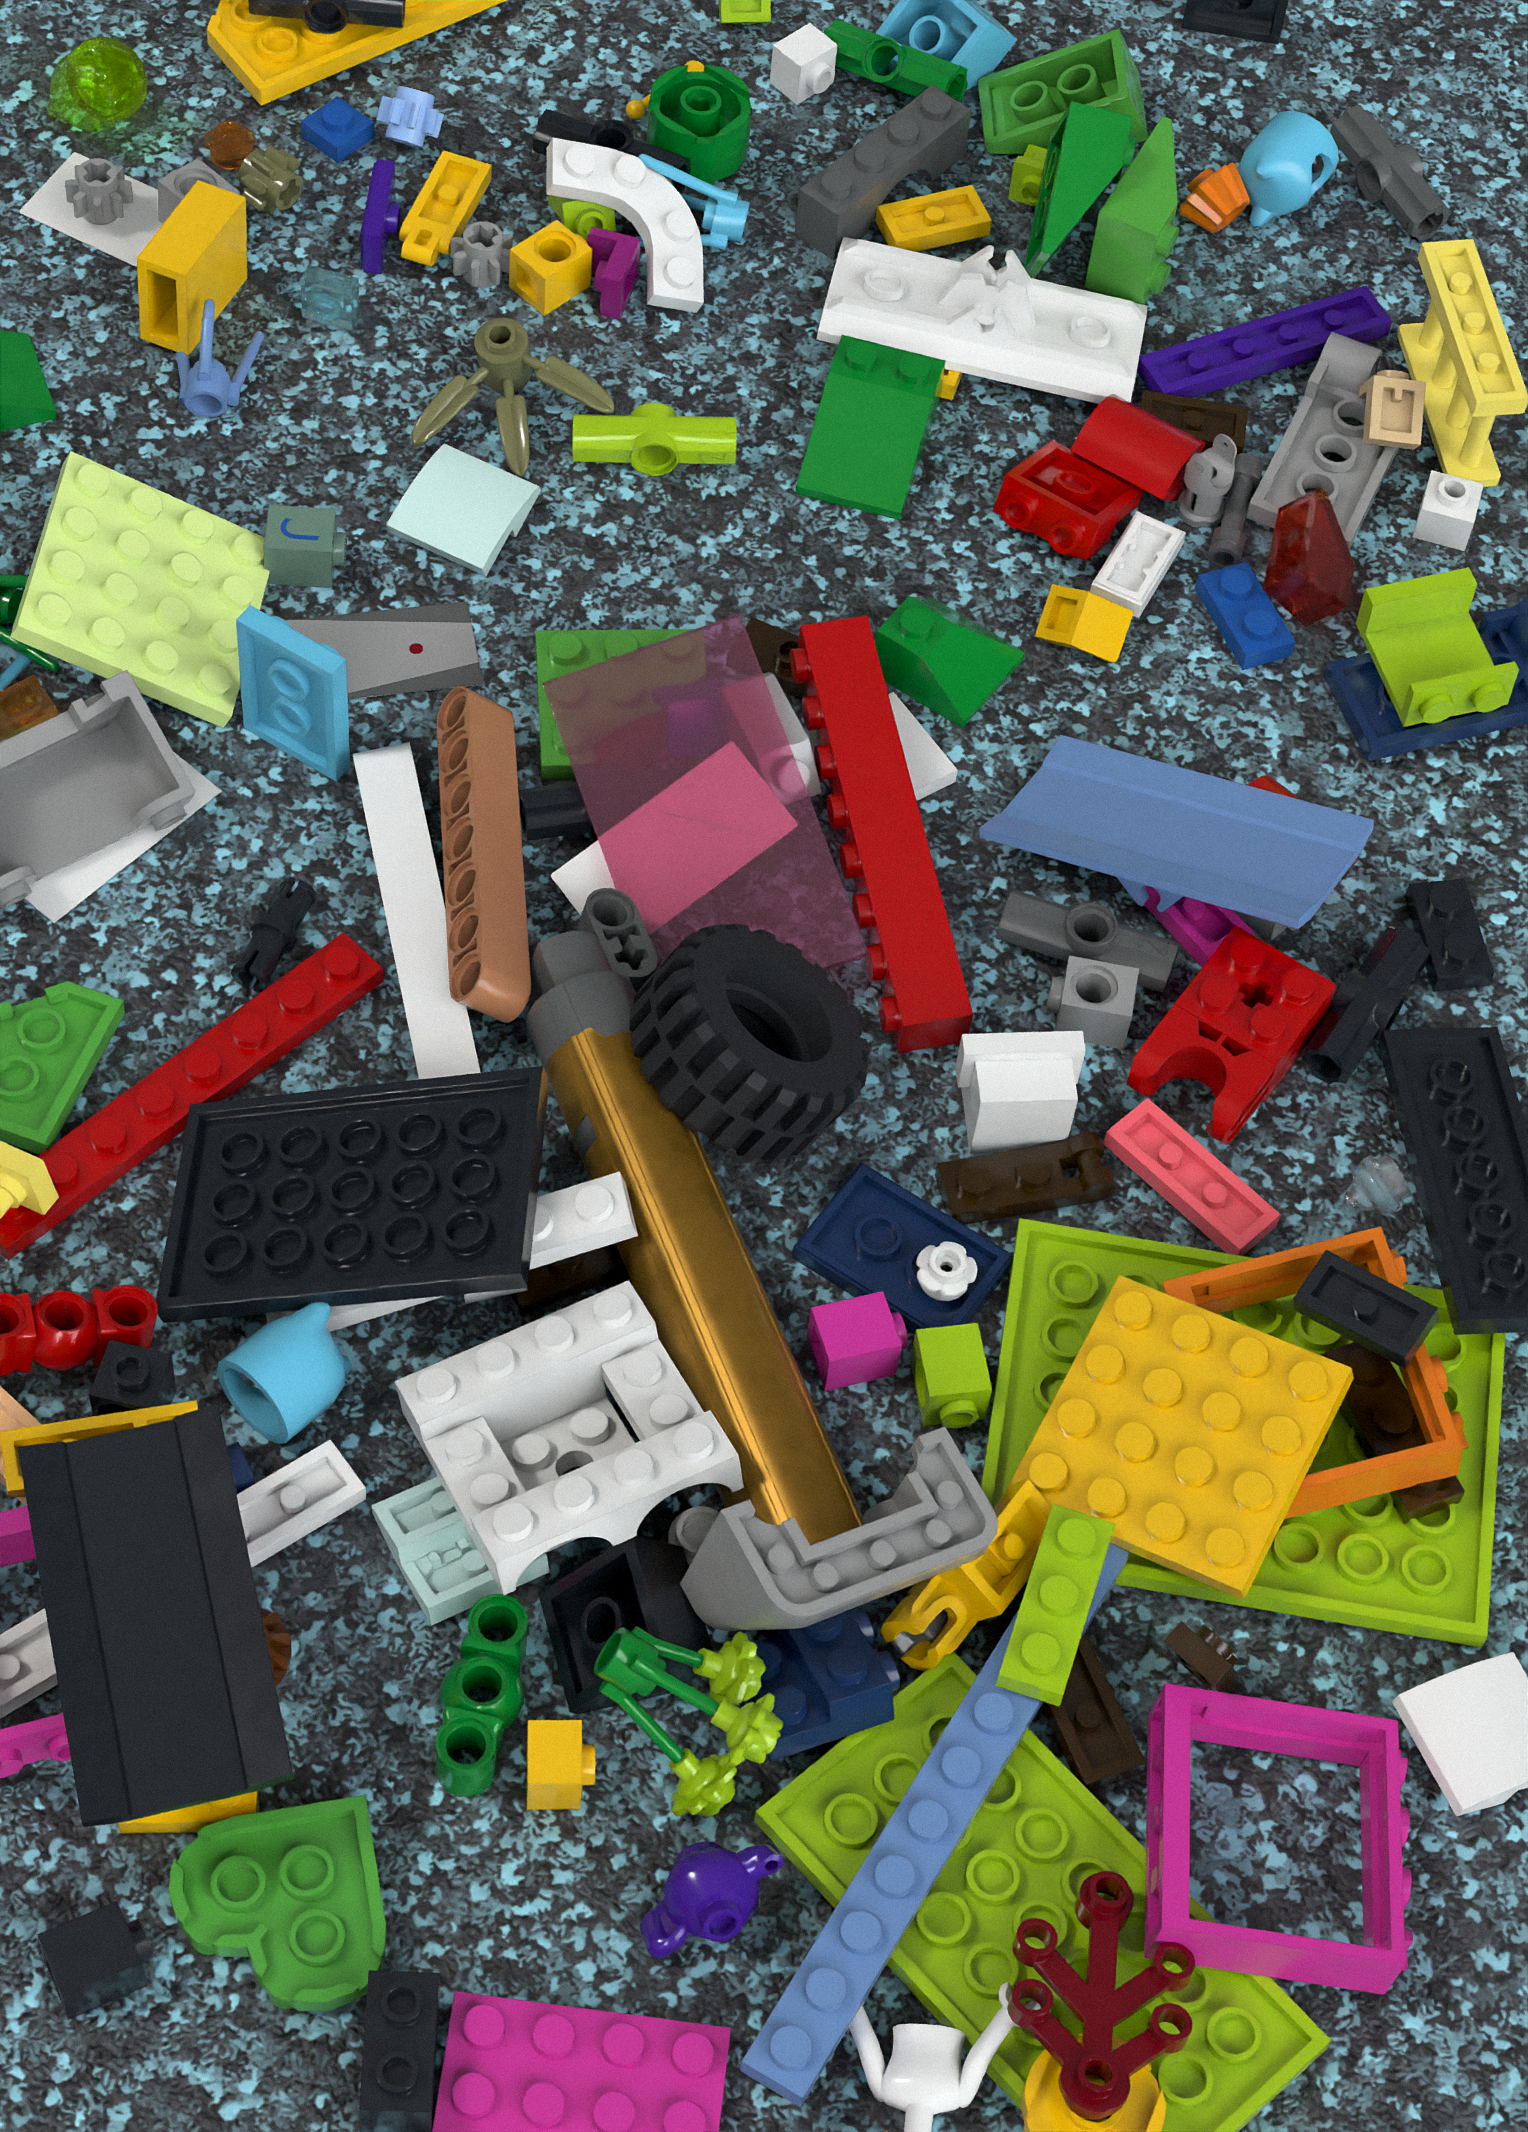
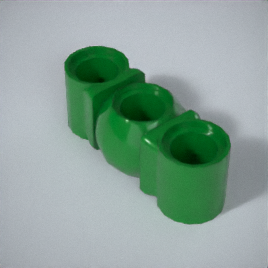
(481, 1723)

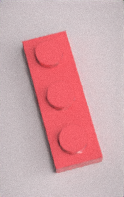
(1191, 1179)

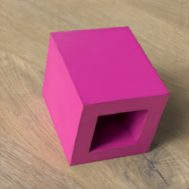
(855, 1340)

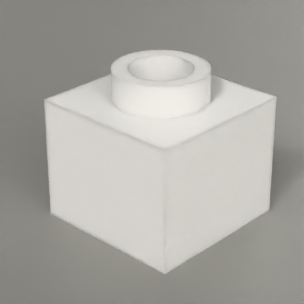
(803, 63)
(1448, 510)

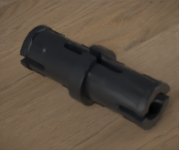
(274, 934)

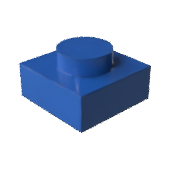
(337, 129)

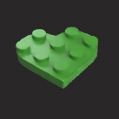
(292, 1896)

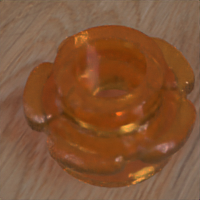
(229, 144)

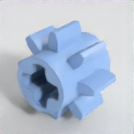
(410, 116)

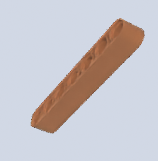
(482, 856)

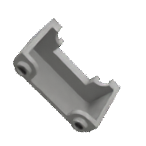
(84, 785)
(774, 1579)

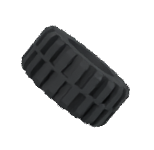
(748, 1042)

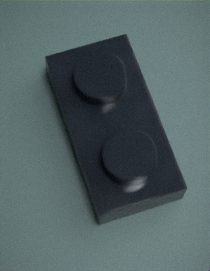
(1450, 929)
(1365, 1309)

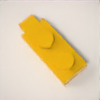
(443, 207)

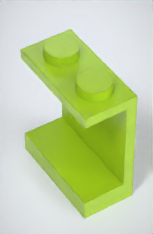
(1432, 649)

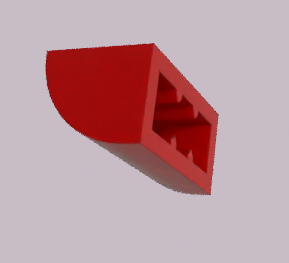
(1137, 447)

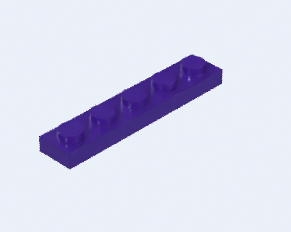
(1263, 345)

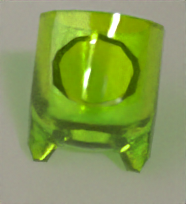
(97, 85)

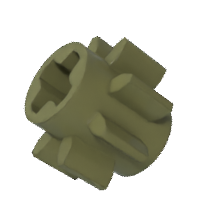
(270, 179)

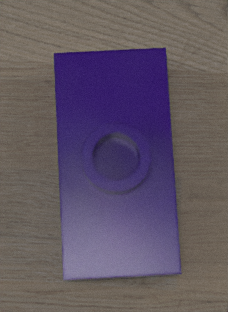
(380, 216)

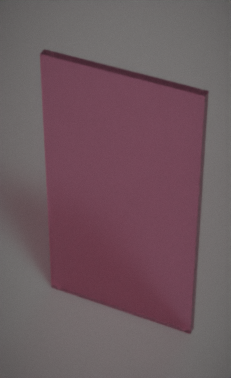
(702, 795)

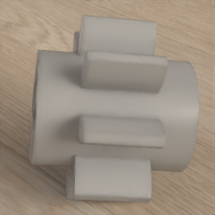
(99, 191)
(481, 254)

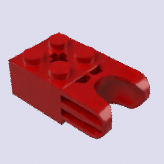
(1235, 1029)

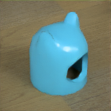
(1280, 162)
(295, 1373)

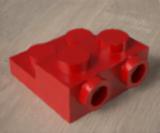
(1065, 500)

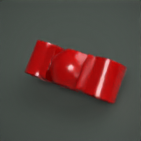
(68, 1330)

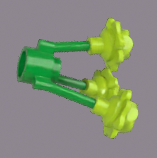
(632, 1665)

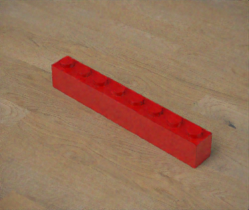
(882, 835)

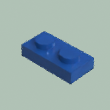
(1245, 615)

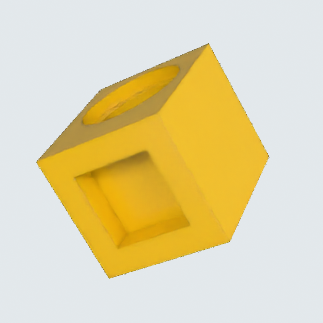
(550, 267)

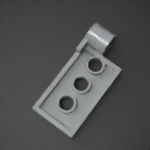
(1317, 429)

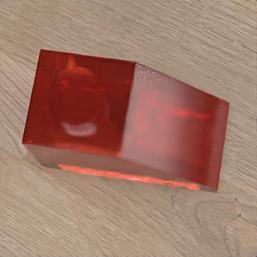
(1309, 560)

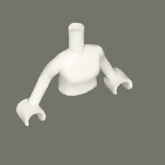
(926, 2064)

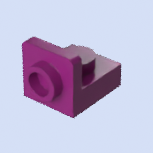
(616, 269)

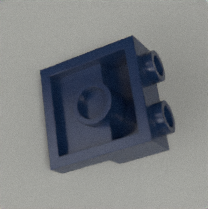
(826, 1681)

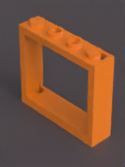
(1424, 1377)

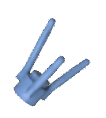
(207, 386)

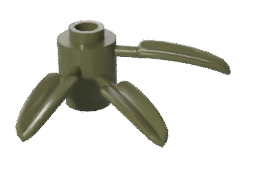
(506, 368)

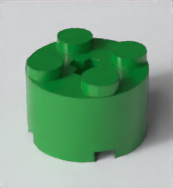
(701, 119)

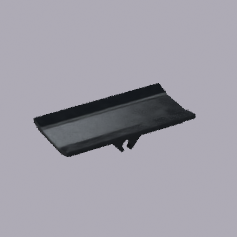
(153, 1619)

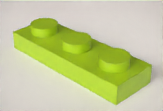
(1055, 1605)

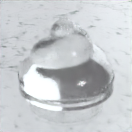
(1371, 1180)

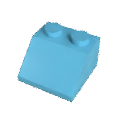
(952, 31)

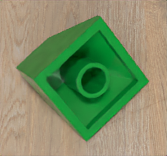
(943, 658)

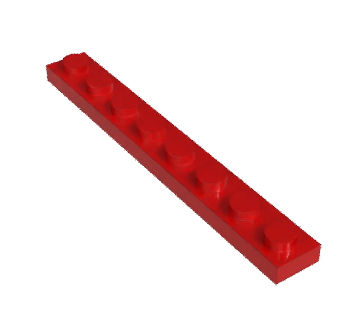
(201, 1073)

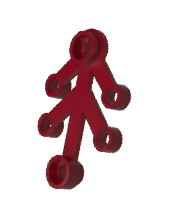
(1097, 2001)

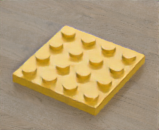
(1184, 1433)

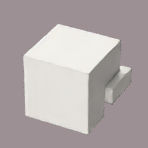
(1019, 1088)

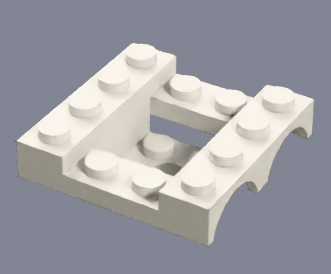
(536, 1403)

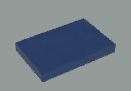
(871, 1244)

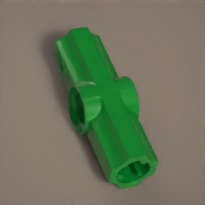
(870, 56)

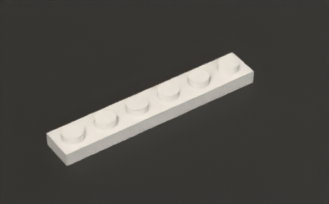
(564, 1226)

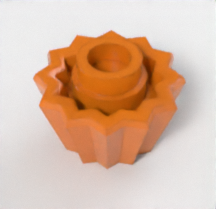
(1215, 198)

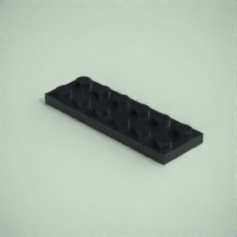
(1467, 1168)

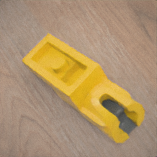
(947, 1606)

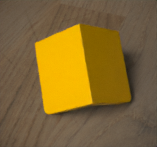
(1084, 622)

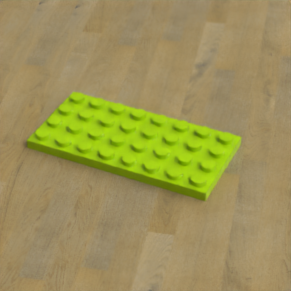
(1022, 1862)

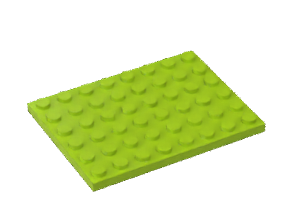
(1330, 1564)

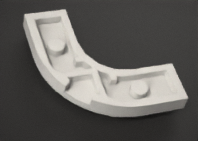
(648, 202)

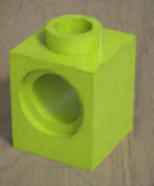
(950, 1375)

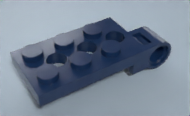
(1376, 722)

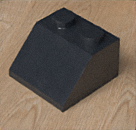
(618, 1589)

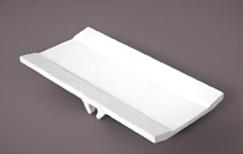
(986, 319)

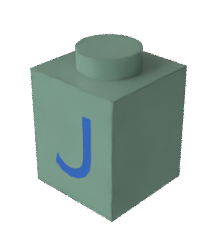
(303, 546)

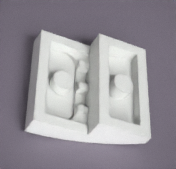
(1472, 1731)

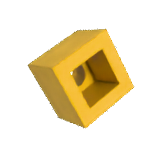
(557, 1764)

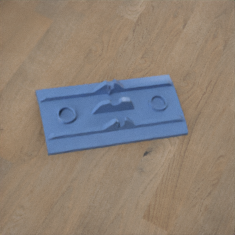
(1181, 833)

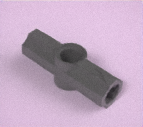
(1389, 173)
(1063, 932)

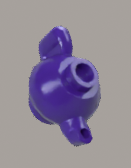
(707, 1895)

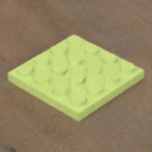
(142, 589)

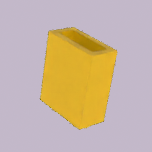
(189, 260)

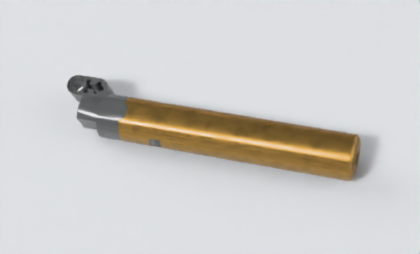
(688, 1247)

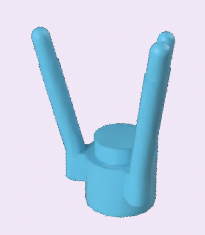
(722, 211)

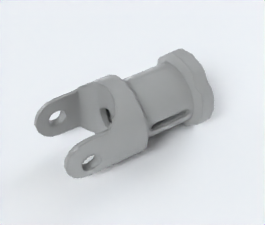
(1204, 486)

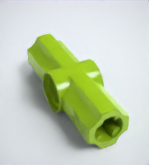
(654, 439)

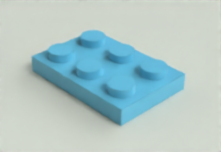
(294, 692)

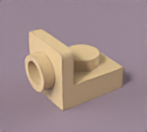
(1393, 410)

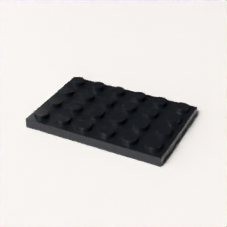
(355, 1195)

